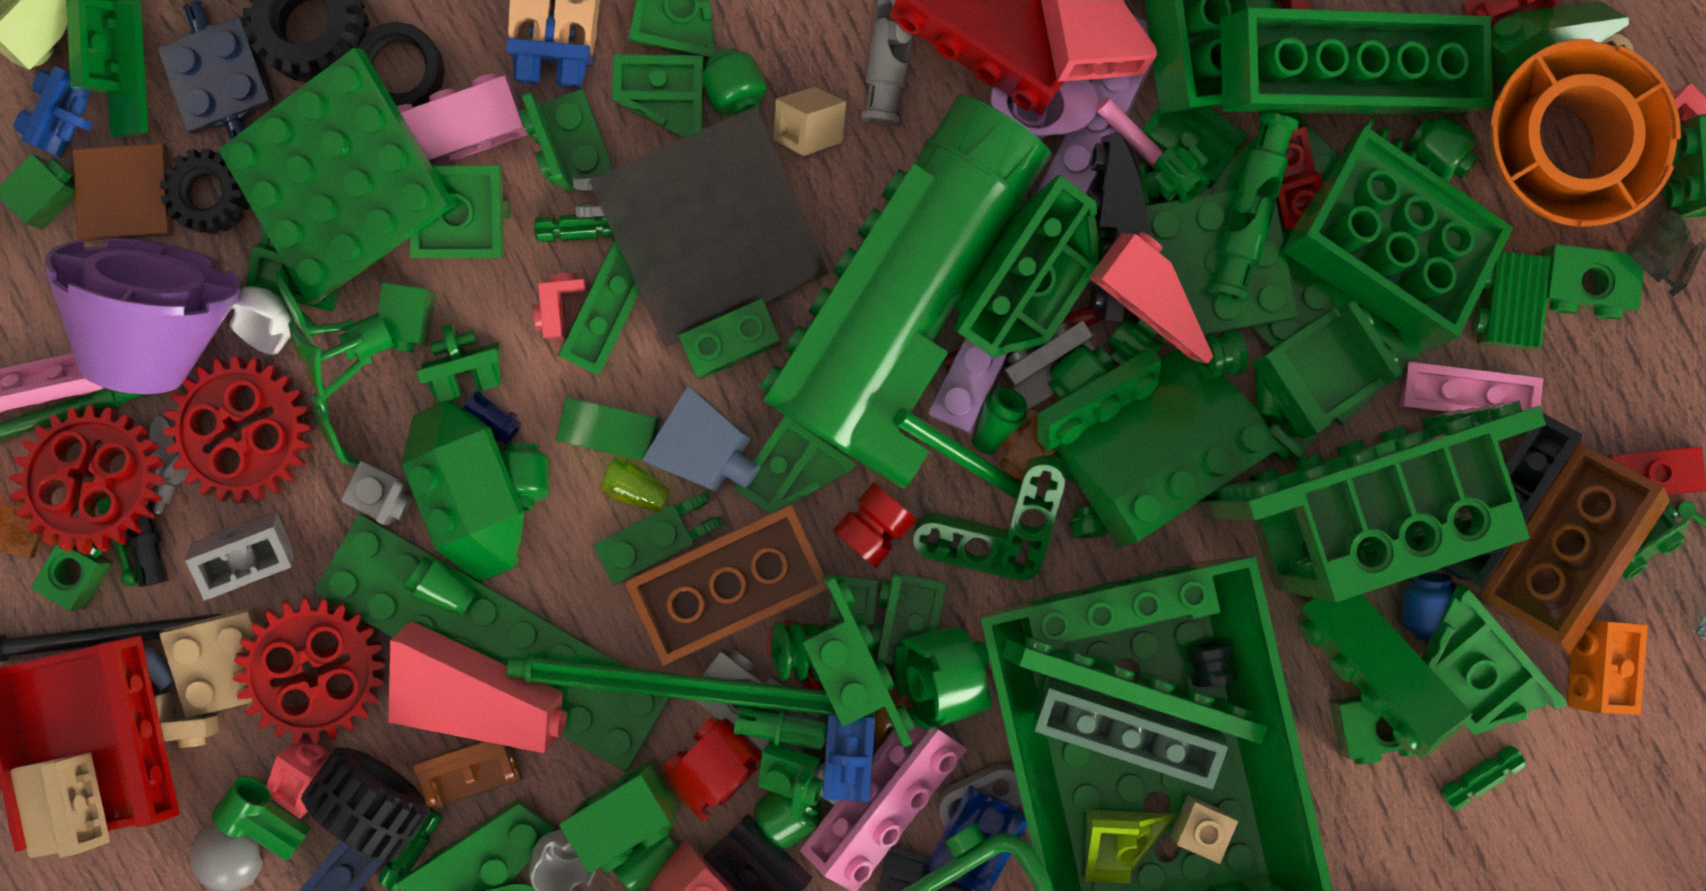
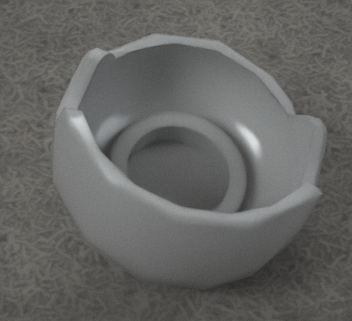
(224, 860)
(556, 864)

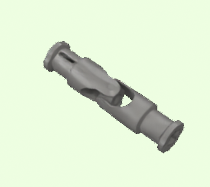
(886, 70)

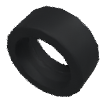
(434, 71)

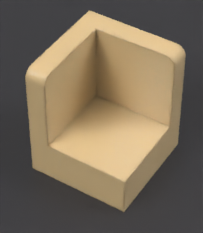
(809, 120)

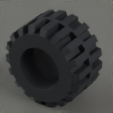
(305, 60)
(365, 804)

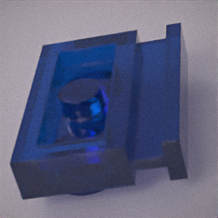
(992, 817)

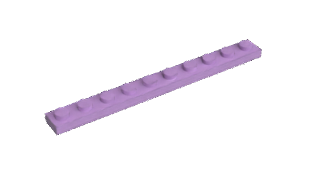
(974, 371)

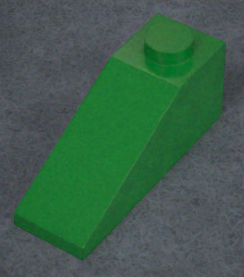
(1534, 30)

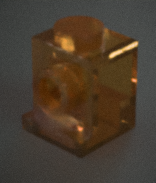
(1022, 447)

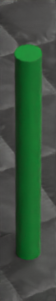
(956, 452)

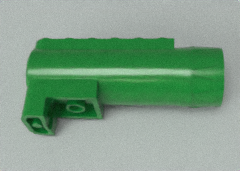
(893, 295)

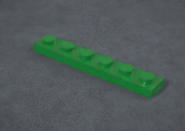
(1120, 684)

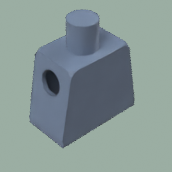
(702, 445)

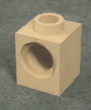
(1204, 829)

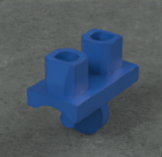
(55, 114)
(848, 759)

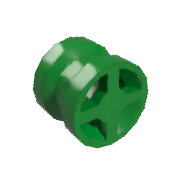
(1229, 355)

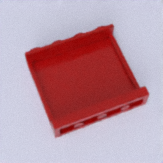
(995, 39)
(84, 704)

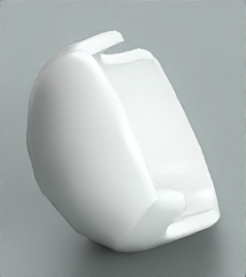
(261, 319)

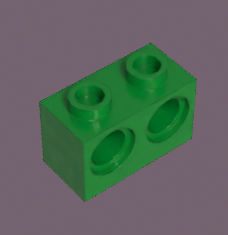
(730, 339)

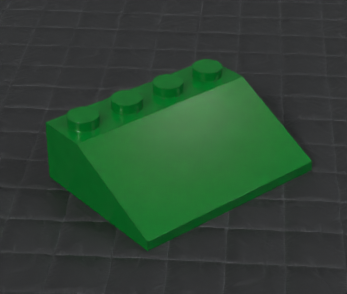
(1399, 240)
(1167, 450)

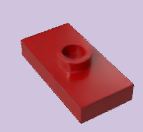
(1675, 469)

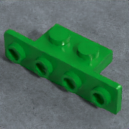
(109, 59)
(848, 670)

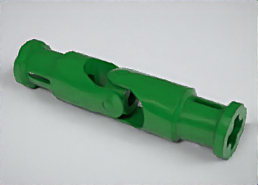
(1262, 176)

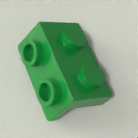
(911, 609)

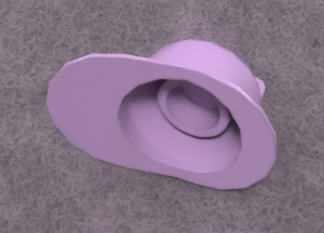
(1067, 113)

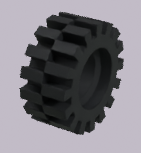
(178, 192)

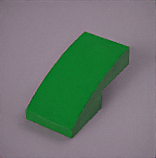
(606, 429)

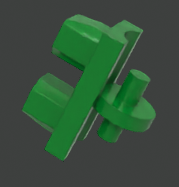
(442, 372)

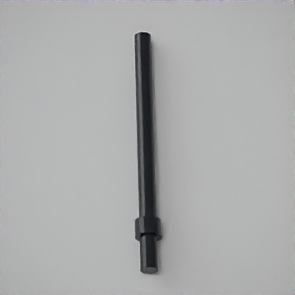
(87, 637)

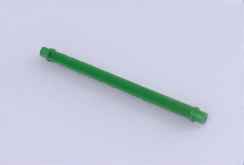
(670, 685)

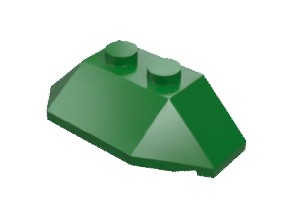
(1032, 272)
(463, 490)

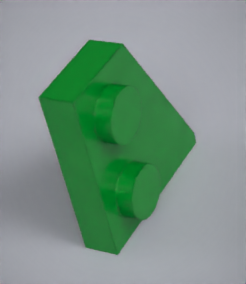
(661, 89)
(793, 467)

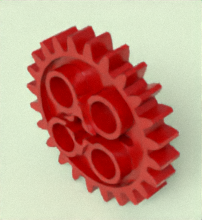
(220, 395)
(48, 470)
(324, 706)

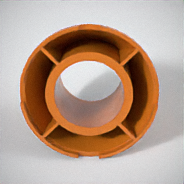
(1626, 113)

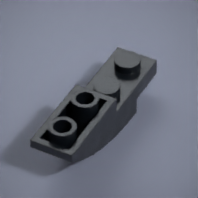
(1119, 210)

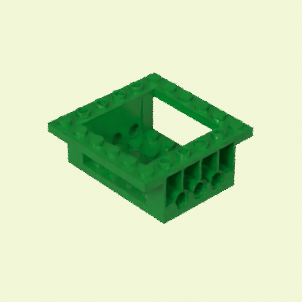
(1386, 505)

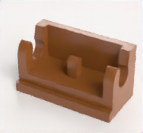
(466, 772)

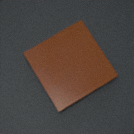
(121, 192)

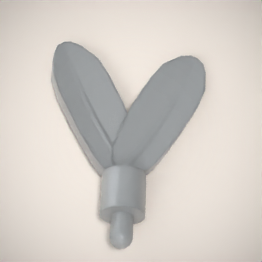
(172, 476)

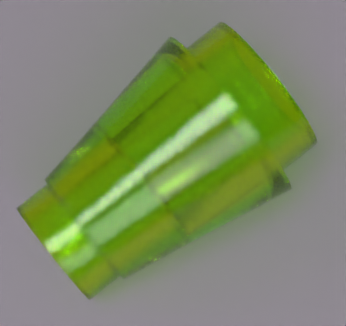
(633, 486)

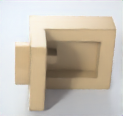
(187, 731)

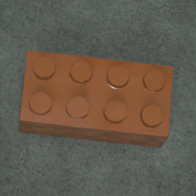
(1576, 547)
(727, 585)

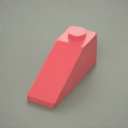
(1151, 290)

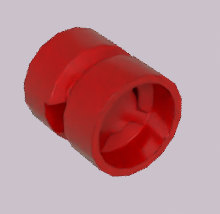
(874, 525)

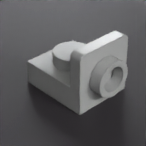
(378, 494)

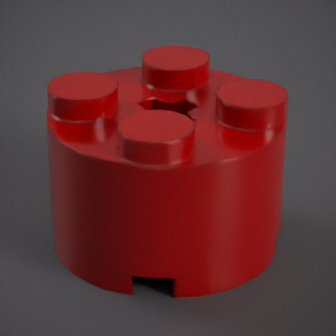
(712, 767)

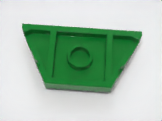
(1485, 666)

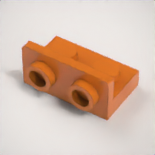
(1608, 668)

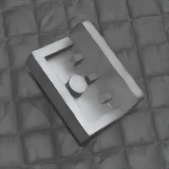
(1031, 368)

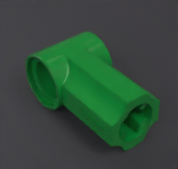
(250, 812)

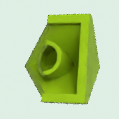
(1120, 842)

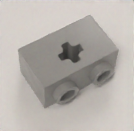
(240, 555)

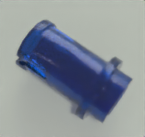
(502, 424)

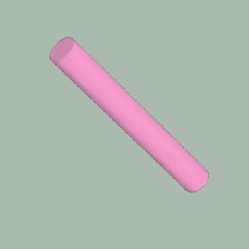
(1129, 130)

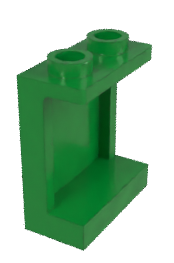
(1327, 367)

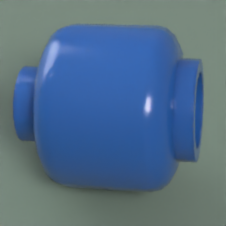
(1425, 602)

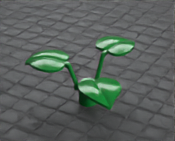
(359, 340)

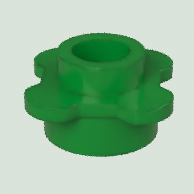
(1147, 182)

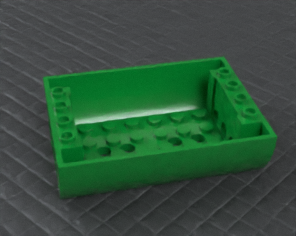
(1152, 623)

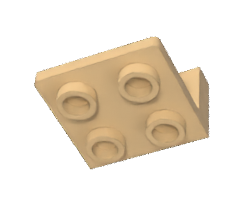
(60, 806)

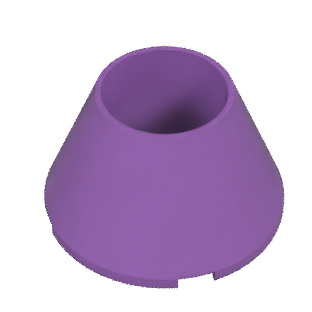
(138, 310)

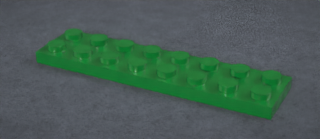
(370, 579)

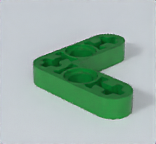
(1003, 543)

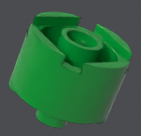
(942, 676)

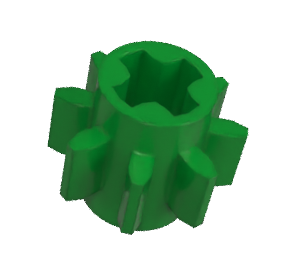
(1181, 173)
(1132, 339)

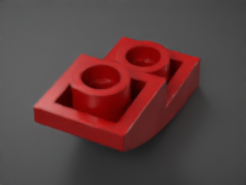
(1300, 179)

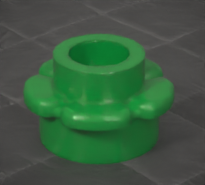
(1086, 524)

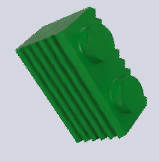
(1514, 302)

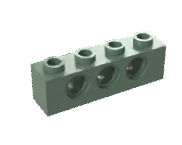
(1130, 732)

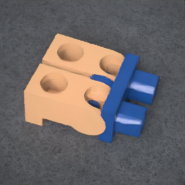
(552, 36)

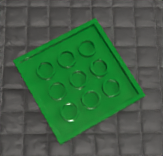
(335, 176)

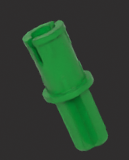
(780, 728)

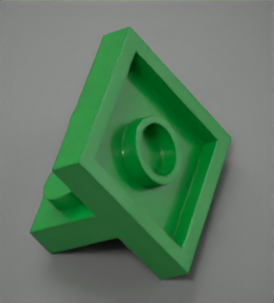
(476, 221)

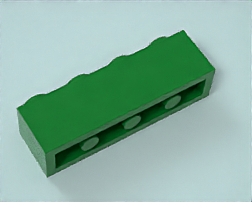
(1385, 671)

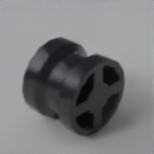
(1211, 662)

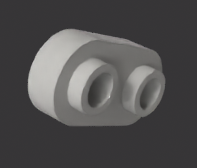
(983, 782)

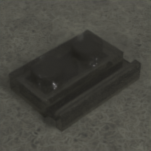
(1664, 248)

